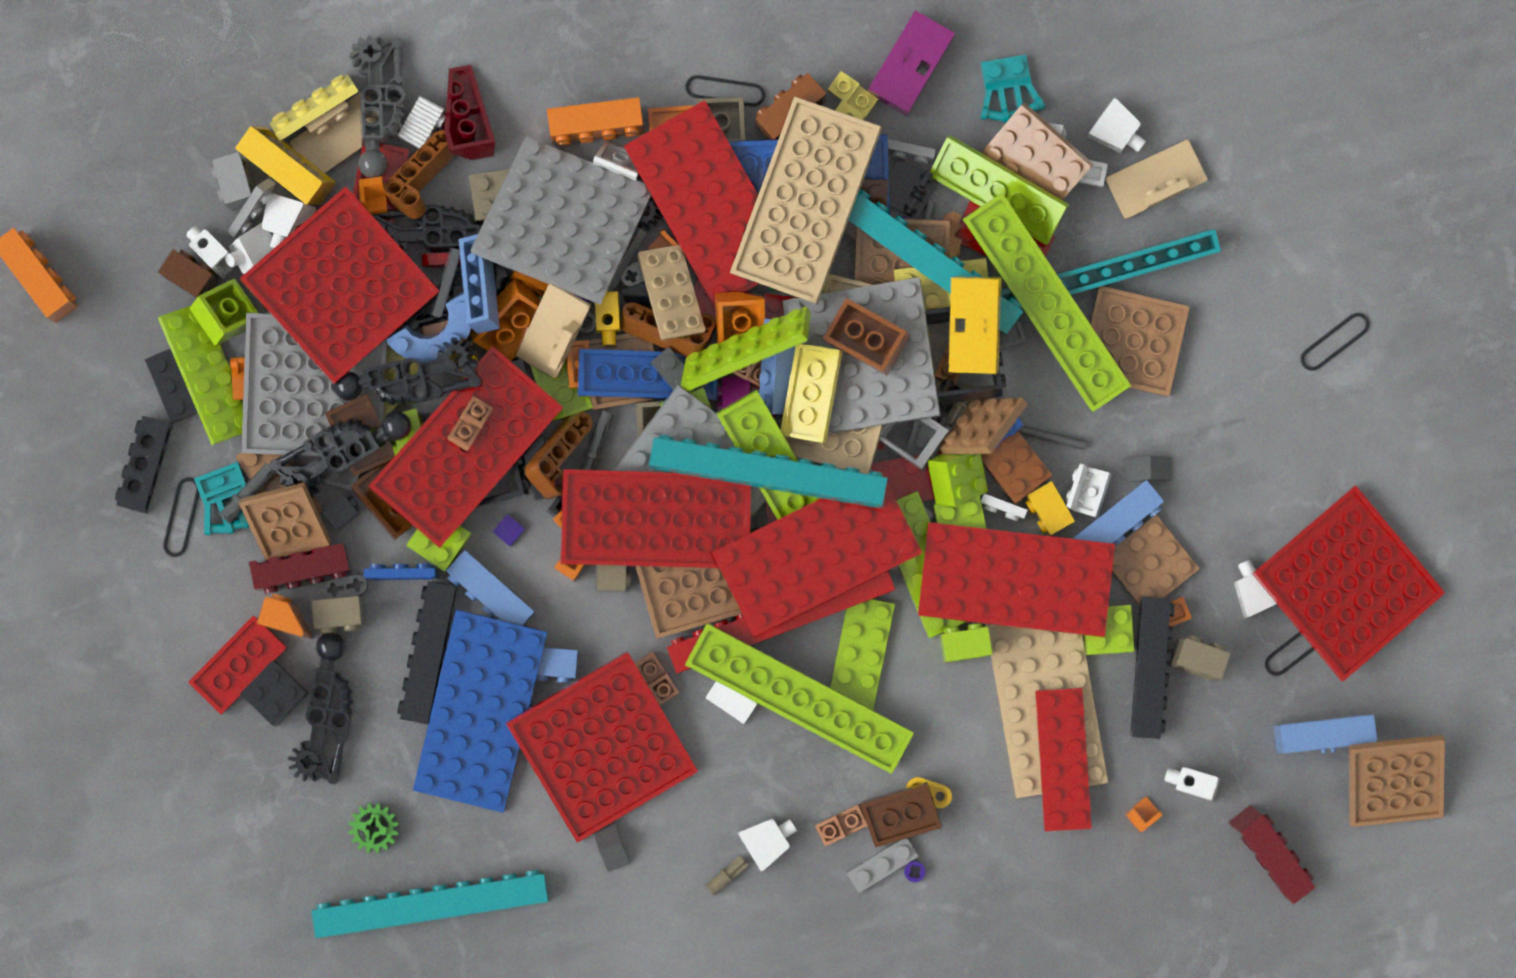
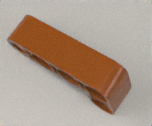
(416, 173)
(641, 323)
(544, 466)

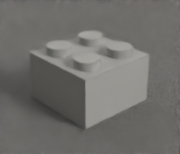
(234, 180)

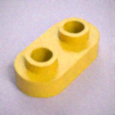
(934, 788)

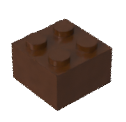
(186, 274)

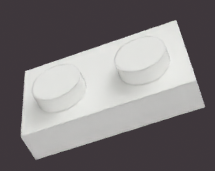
(1088, 490)

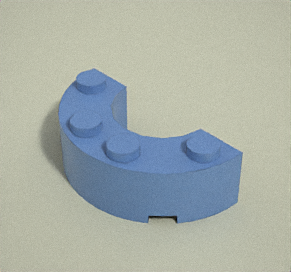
(425, 347)

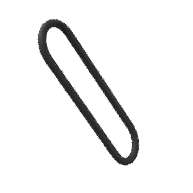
(724, 81)
(1339, 350)
(171, 518)
(1293, 663)

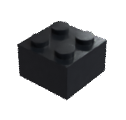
(274, 693)

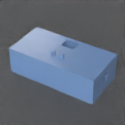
(1325, 734)

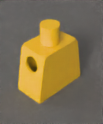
(609, 308)

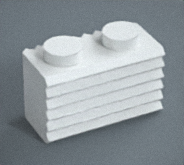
(422, 122)

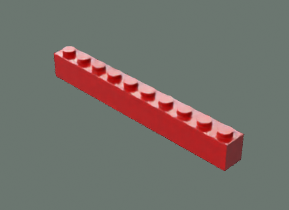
(871, 589)

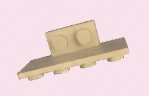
(332, 135)
(1156, 179)
(671, 292)
(553, 330)

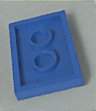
(401, 572)

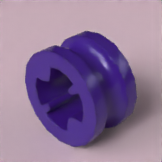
(921, 872)

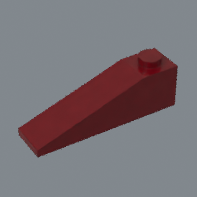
(466, 119)

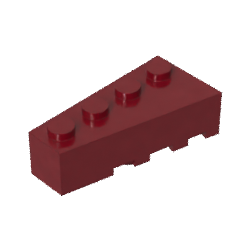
(299, 568)
(1273, 853)

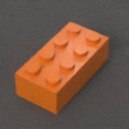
(595, 121)
(35, 276)

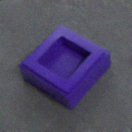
(508, 530)

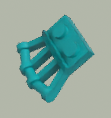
(1004, 75)
(215, 488)

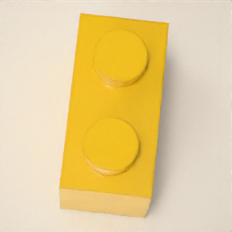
(1049, 508)

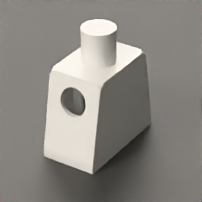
(1117, 129)
(284, 216)
(249, 248)
(209, 250)
(1250, 593)
(1204, 786)
(767, 841)

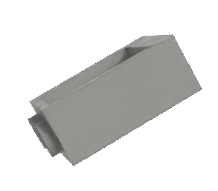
(929, 451)

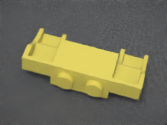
(853, 98)

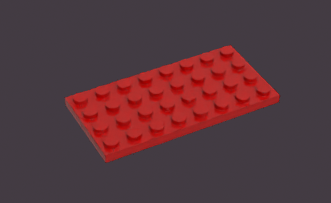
(698, 193)
(441, 483)
(649, 518)
(813, 557)
(1016, 579)

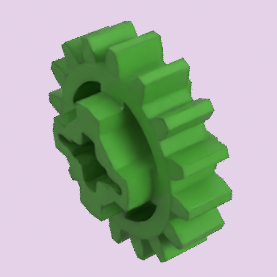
(383, 830)

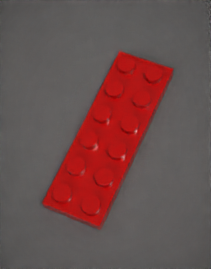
(1063, 759)

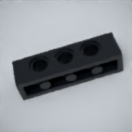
(141, 500)

